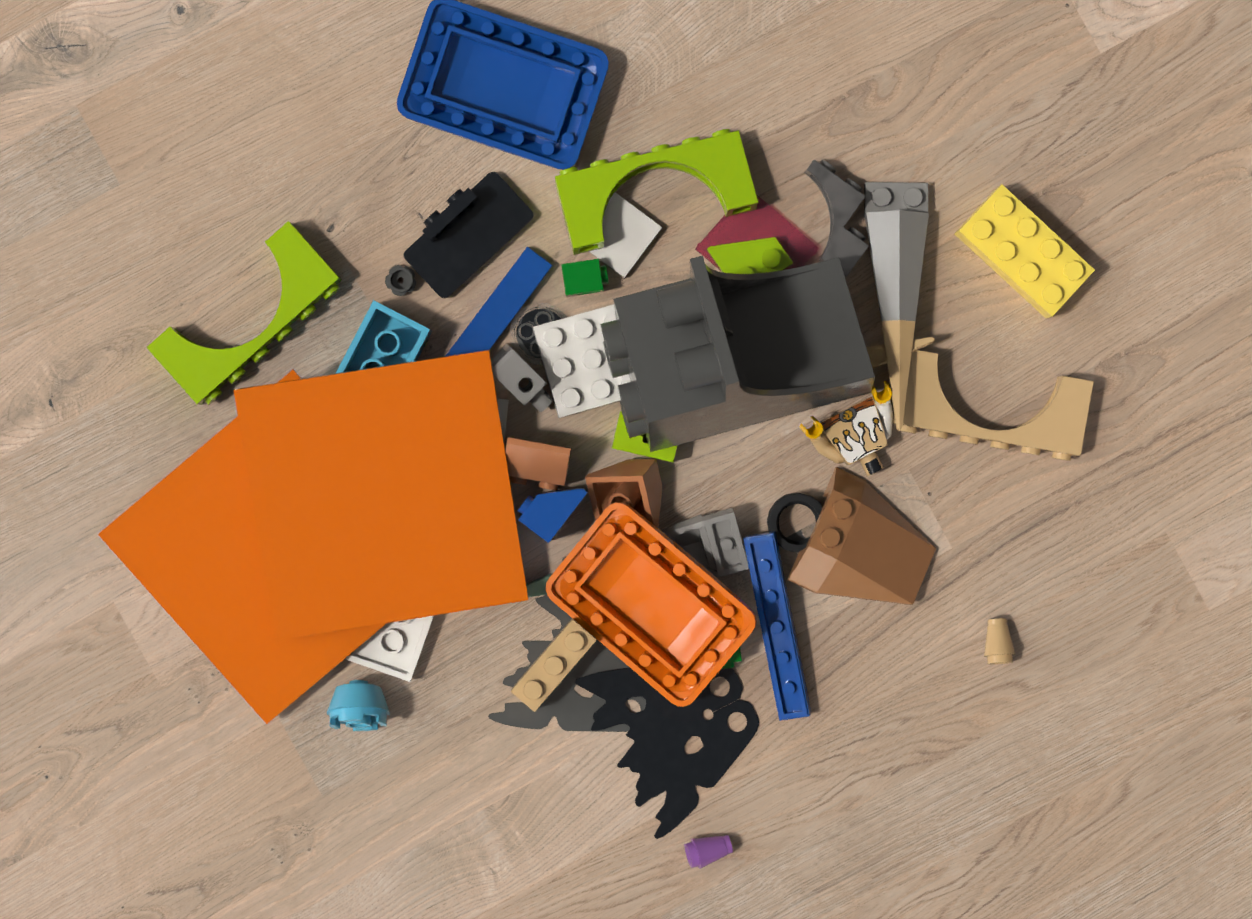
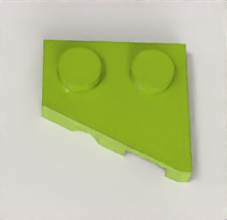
(750, 256)

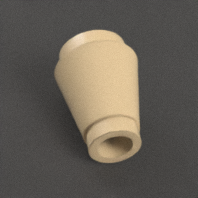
(998, 642)

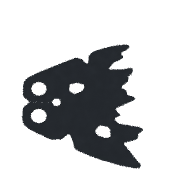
(661, 736)

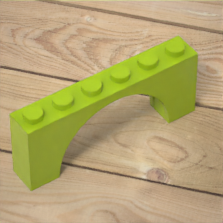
(714, 161)
(304, 282)

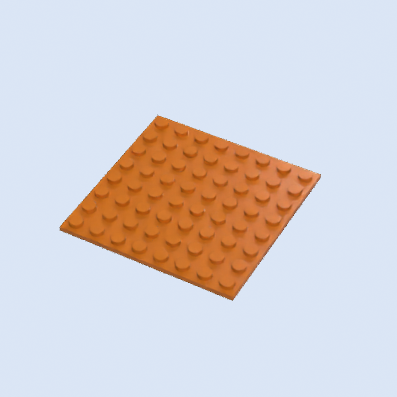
(381, 494)
(203, 563)

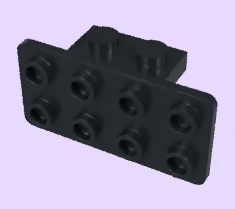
(467, 233)

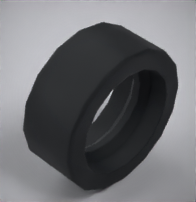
(777, 509)

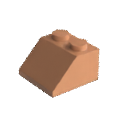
(537, 462)

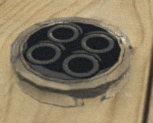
(522, 331)

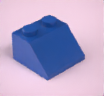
(550, 510)

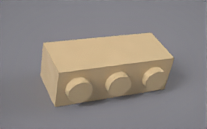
(553, 665)

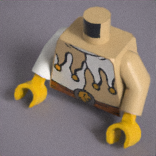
(855, 432)

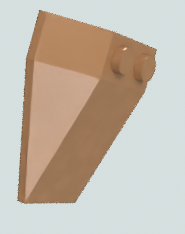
(862, 547)

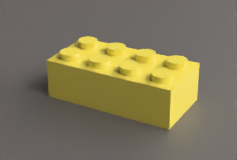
(1024, 251)

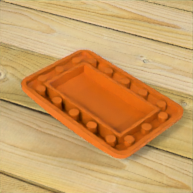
(651, 603)

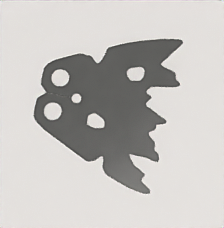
(564, 703)

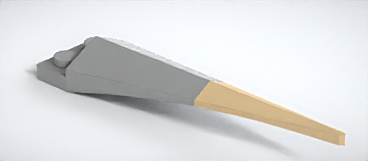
(896, 234)

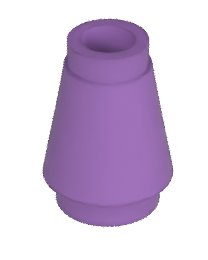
(707, 850)

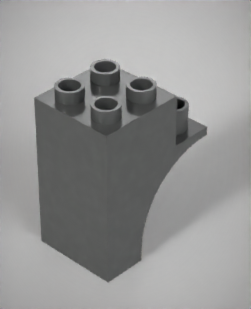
(734, 350)

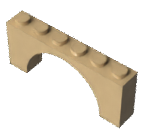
(1055, 428)

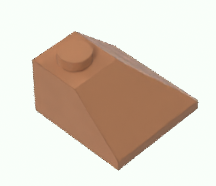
(631, 482)

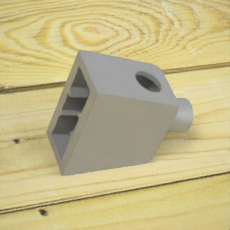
(510, 369)

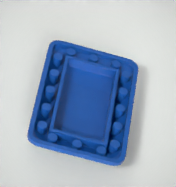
(502, 83)

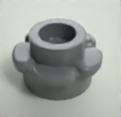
(400, 288)

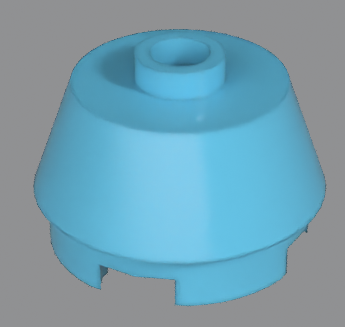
(358, 706)

